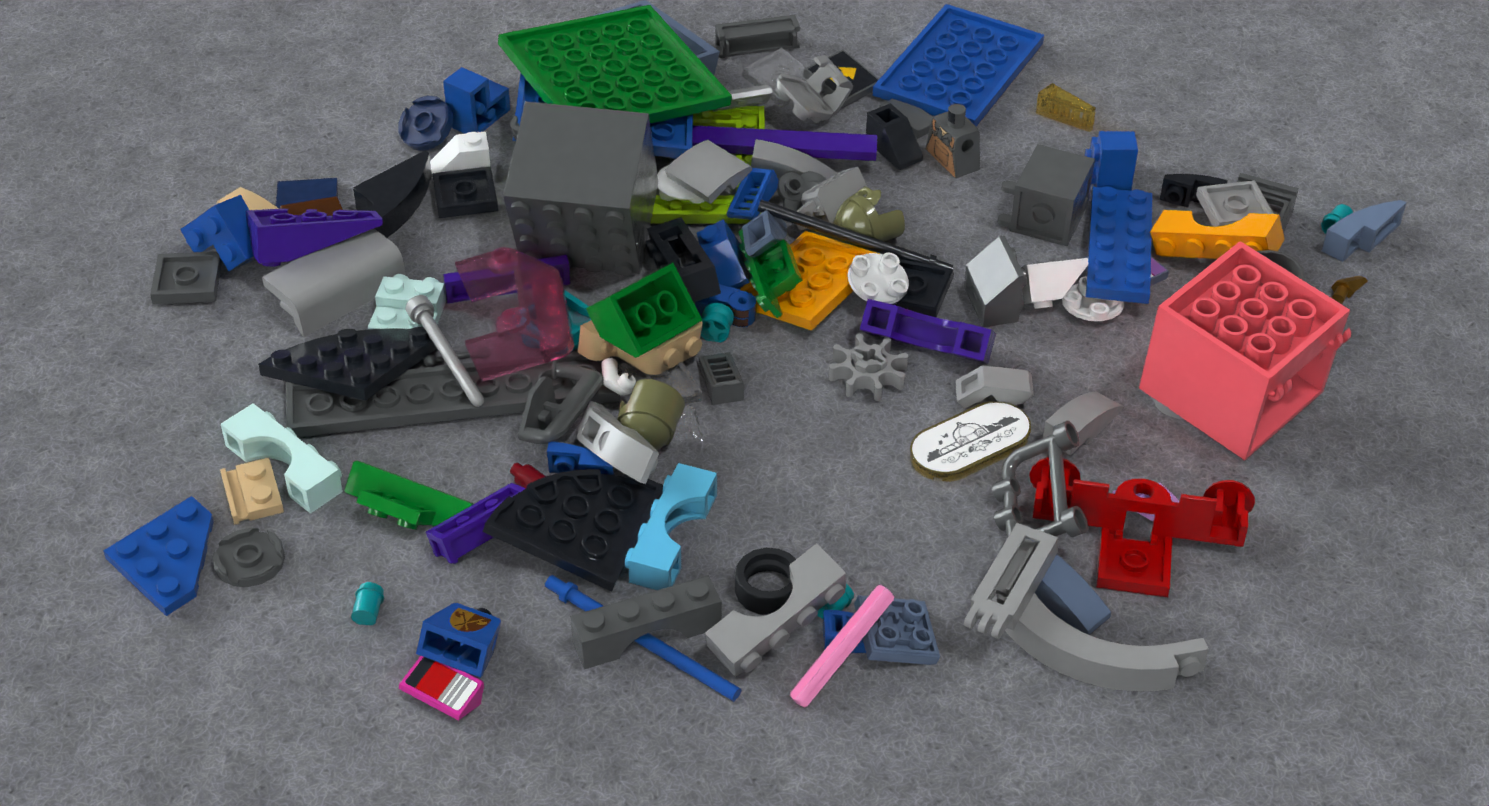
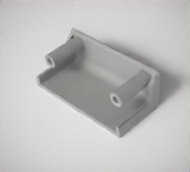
(334, 279)

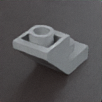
(1005, 384)

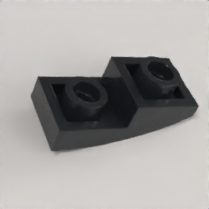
(1182, 188)

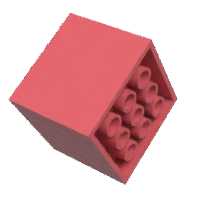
(1243, 349)

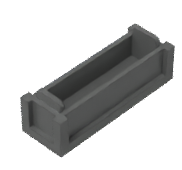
(756, 35)

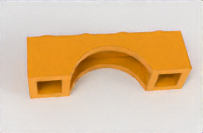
(1180, 236)

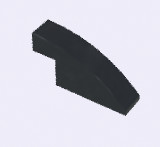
(395, 192)

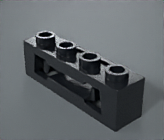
(666, 246)

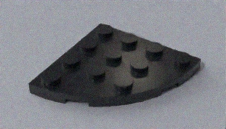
(351, 360)
(577, 521)

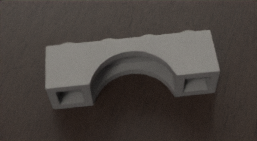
(743, 639)

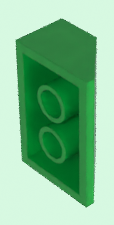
(645, 312)

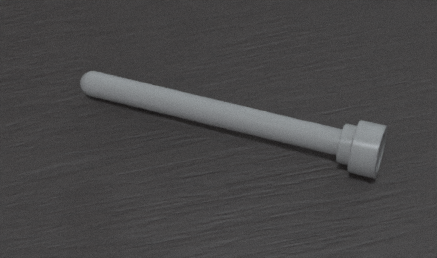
(422, 312)

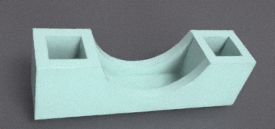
(258, 435)

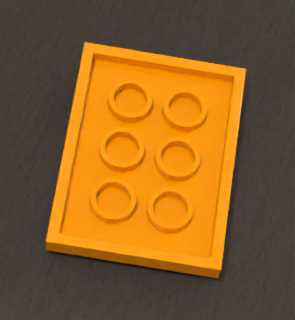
(824, 276)

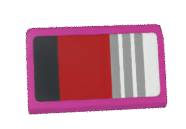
(443, 687)

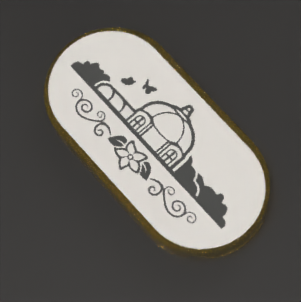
(969, 441)

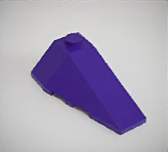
(286, 237)

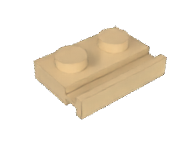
(252, 491)

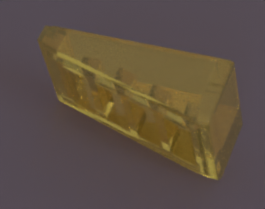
(1049, 104)

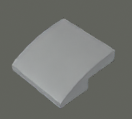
(749, 96)
(707, 170)

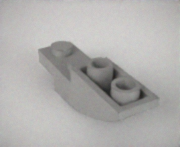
(616, 443)

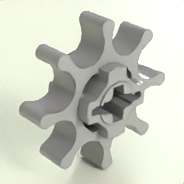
(868, 367)

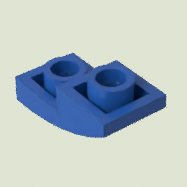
(569, 457)

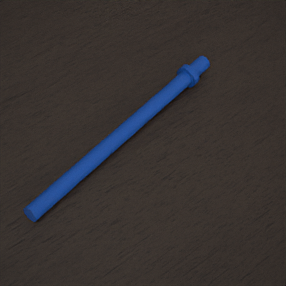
(570, 592)

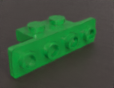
(772, 274)
(401, 497)

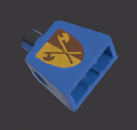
(460, 638)

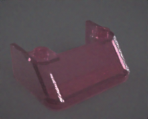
(525, 334)

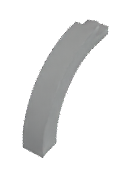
(1103, 661)

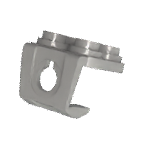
(808, 94)

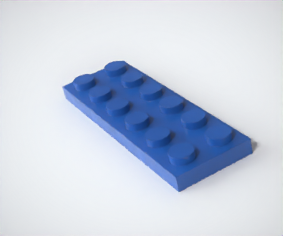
(1119, 245)

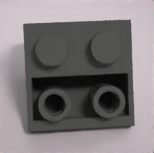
(996, 284)

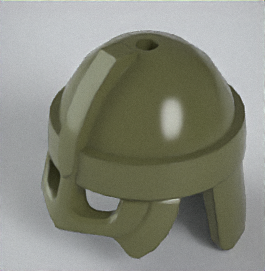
(859, 215)
(653, 411)

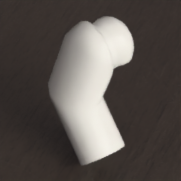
(614, 382)

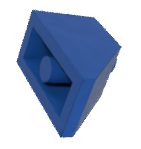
(724, 253)

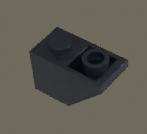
(894, 136)

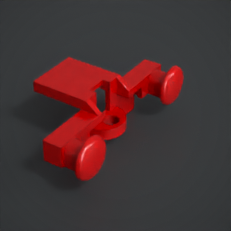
(1139, 564)

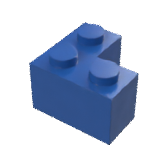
(474, 100)
(1114, 159)
(225, 230)

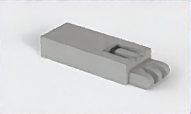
(1015, 574)

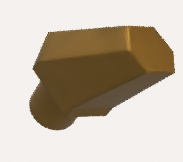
(1347, 287)

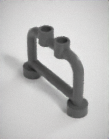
(1065, 520)

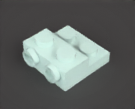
(396, 292)

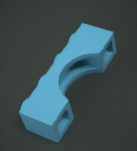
(685, 497)

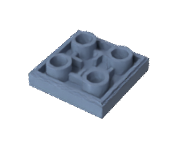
(901, 634)

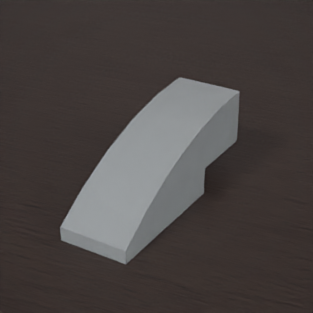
(786, 159)
(1087, 413)

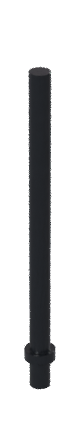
(847, 235)

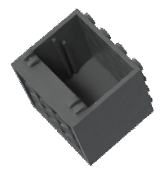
(582, 186)

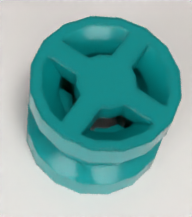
(716, 322)

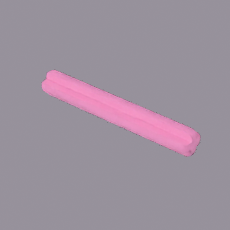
(841, 646)

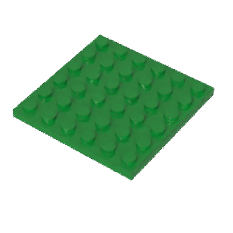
(615, 63)

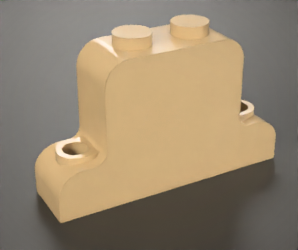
(652, 362)

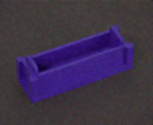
(465, 529)

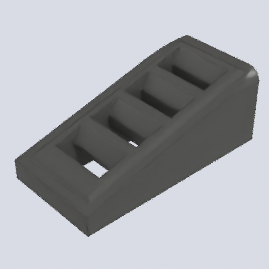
(722, 378)

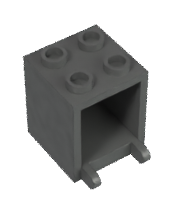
(1049, 195)

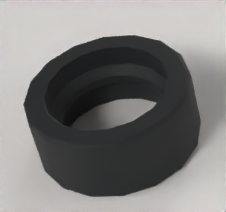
(758, 561)

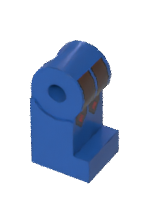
(740, 302)

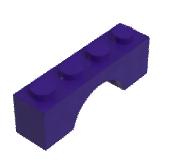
(927, 331)

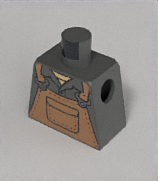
(954, 141)

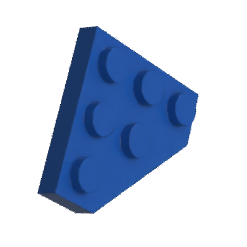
(166, 555)

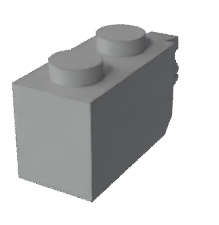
(826, 197)

